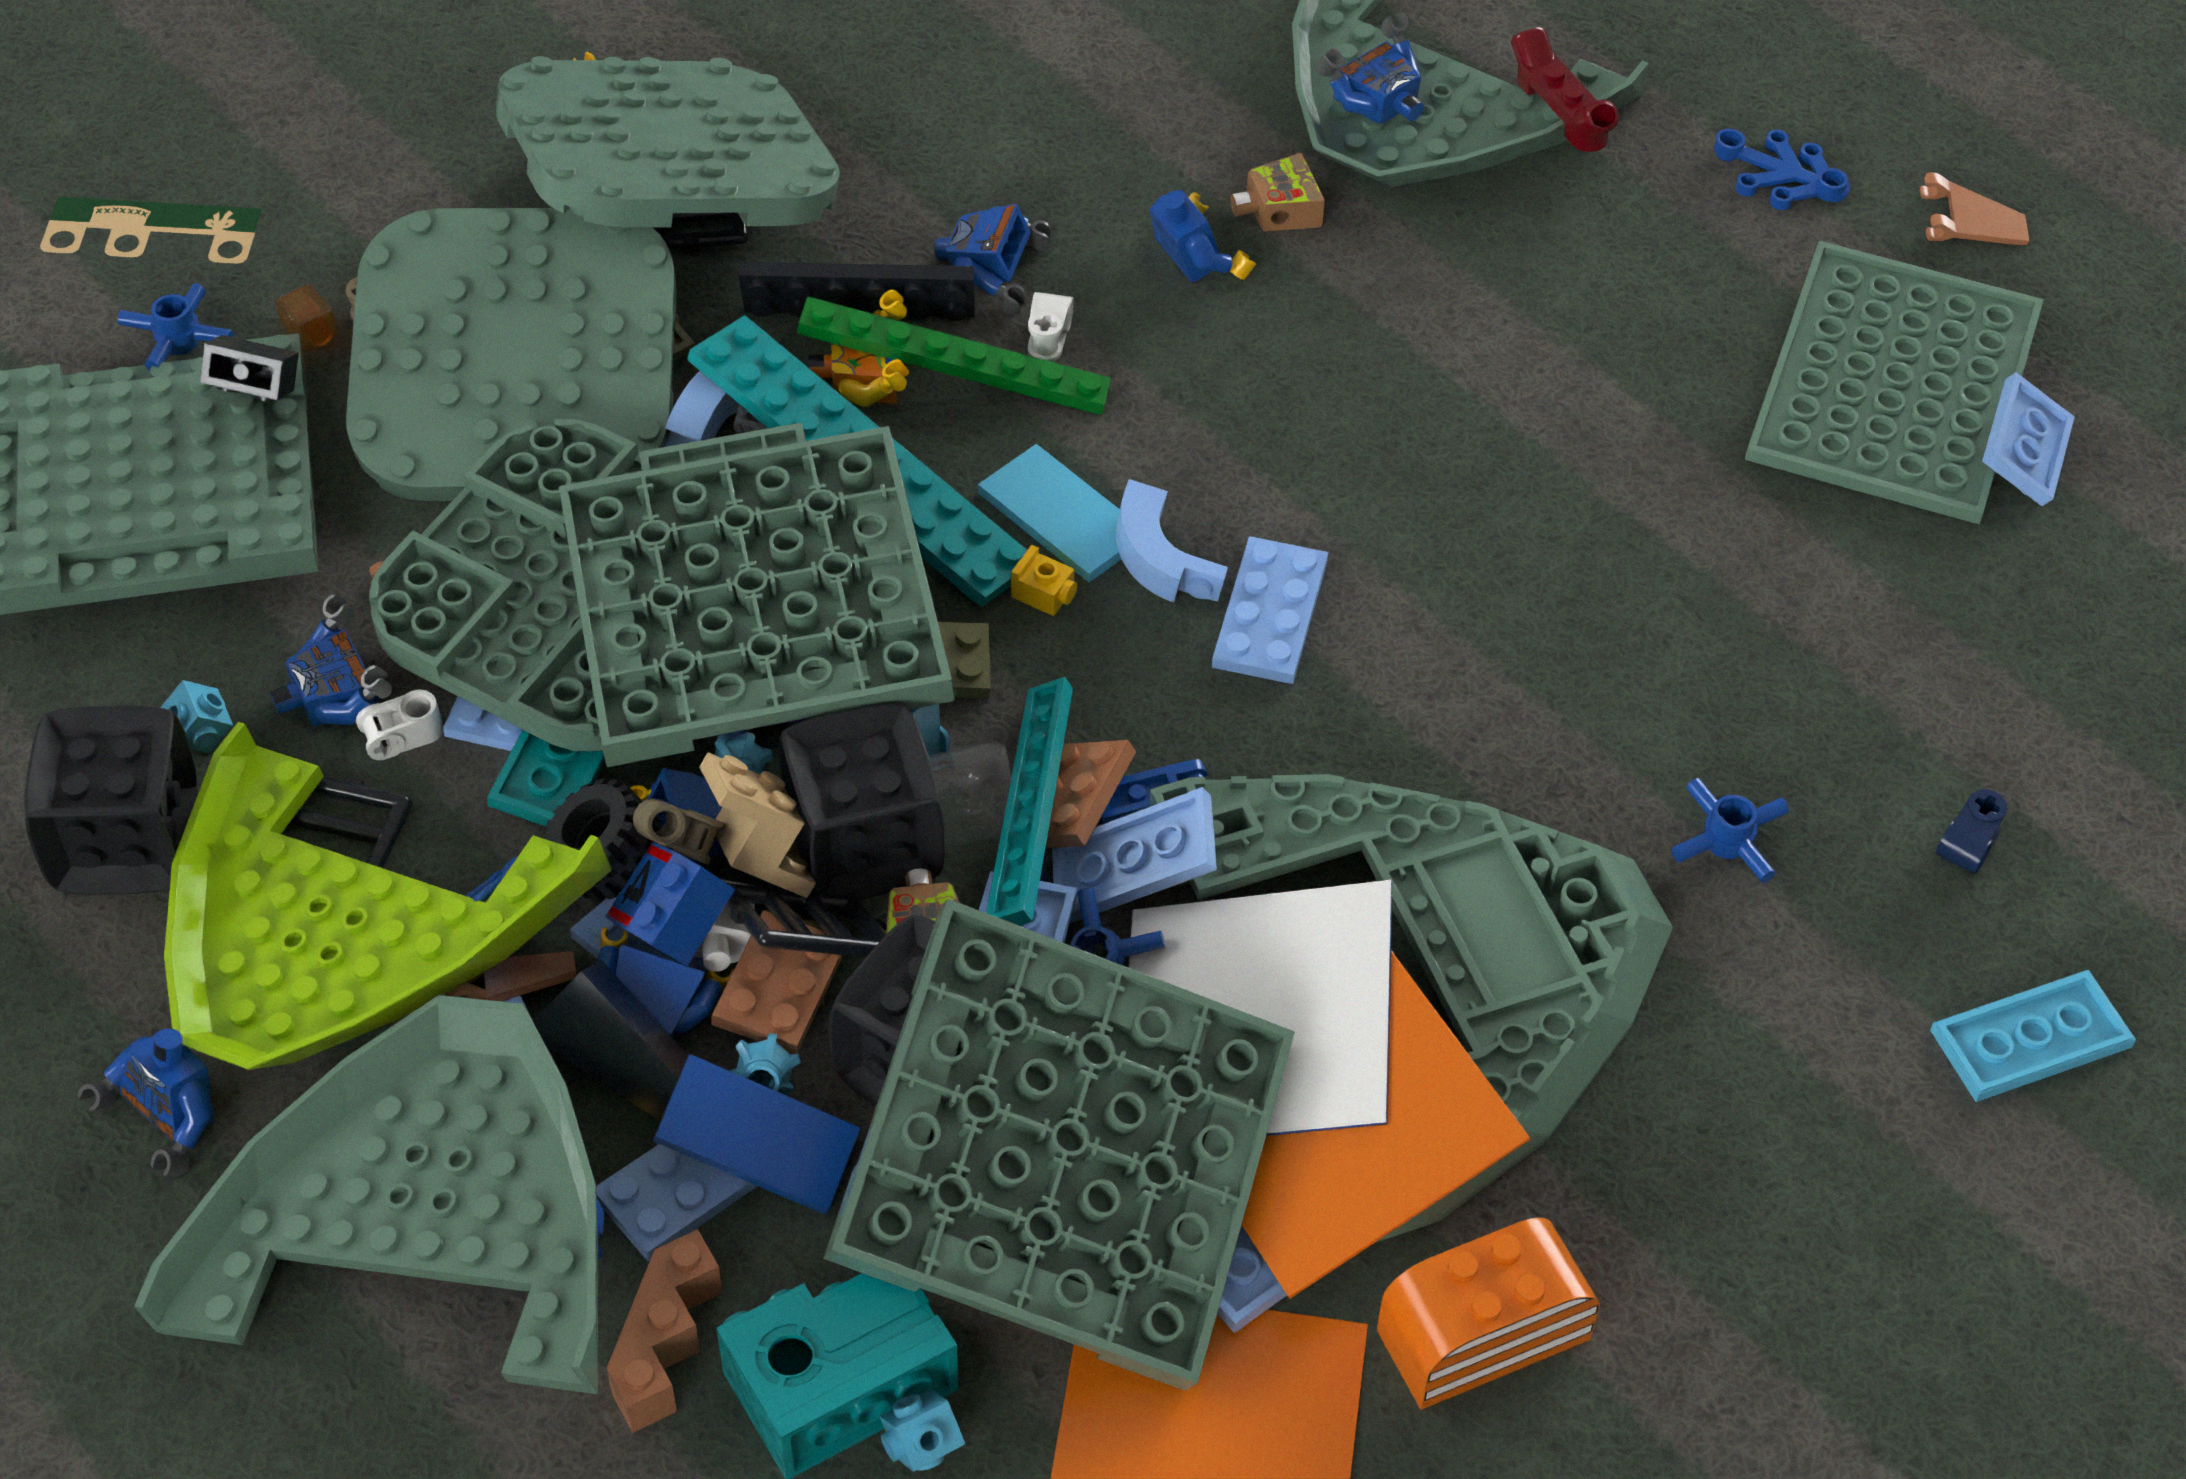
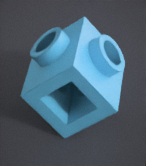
(200, 713)
(920, 1431)

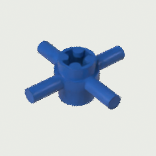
(173, 325)
(1730, 828)
(1094, 933)

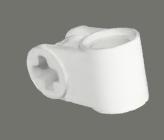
(1049, 324)
(403, 723)

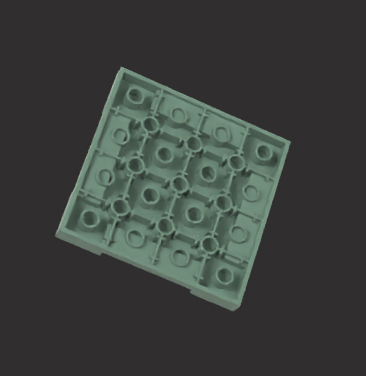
(149, 483)
(1064, 1145)

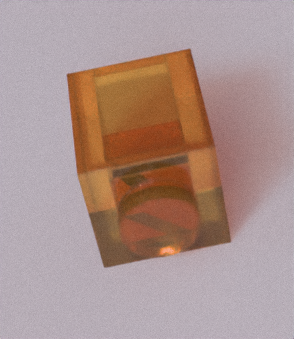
(307, 314)

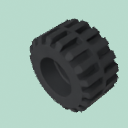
(607, 813)

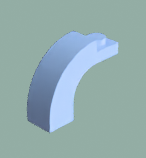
(699, 412)
(1152, 557)

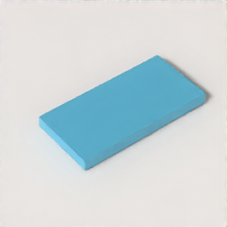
(1056, 510)
(2032, 1035)

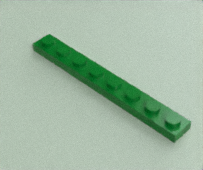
(953, 355)

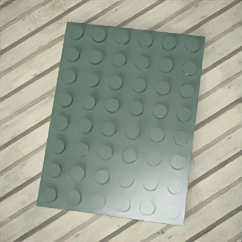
(1893, 381)

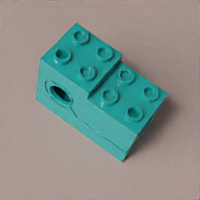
(833, 1364)

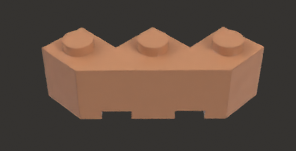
(661, 1329)

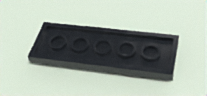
(925, 288)

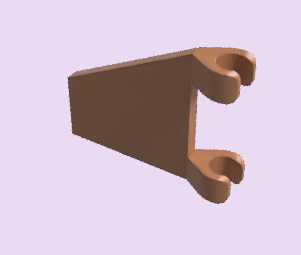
(1972, 215)
(521, 976)

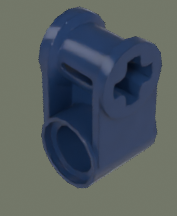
(1974, 830)

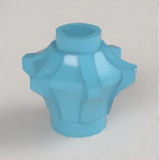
(742, 746)
(766, 1064)

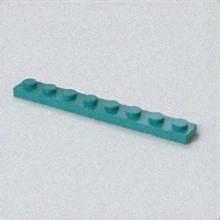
(1030, 803)

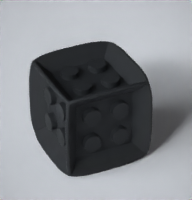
(108, 797)
(863, 799)
(875, 1005)

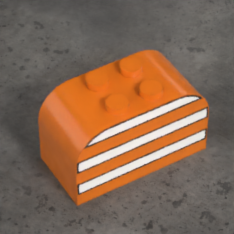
(1485, 1310)

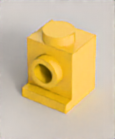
(1042, 582)

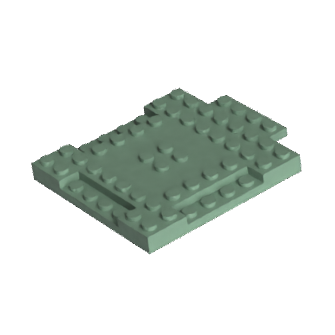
(750, 588)

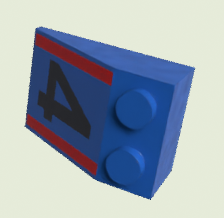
(670, 903)

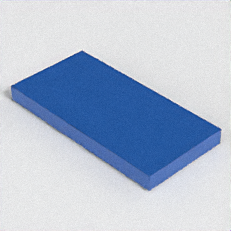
(756, 1134)

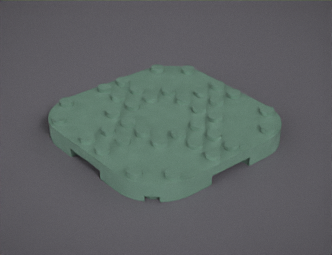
(665, 139)
(502, 325)
(491, 585)

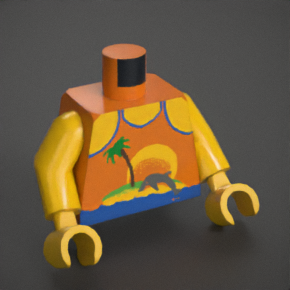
(862, 375)

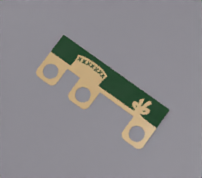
(142, 217)

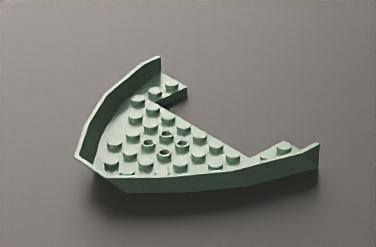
(1466, 115)
(415, 1158)

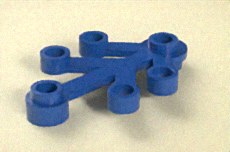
(1824, 183)

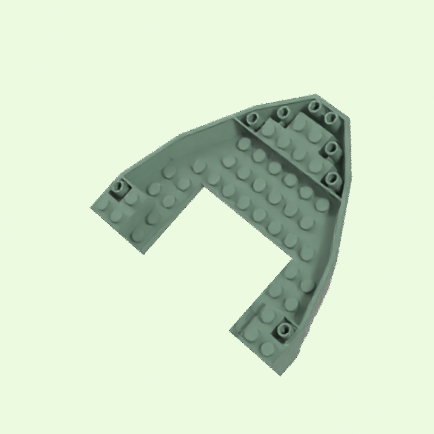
(1517, 925)

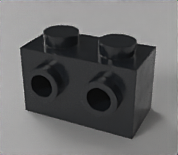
(249, 368)

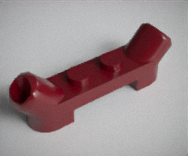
(1542, 72)

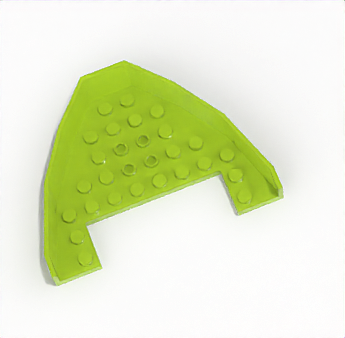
(307, 948)

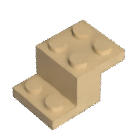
(758, 823)

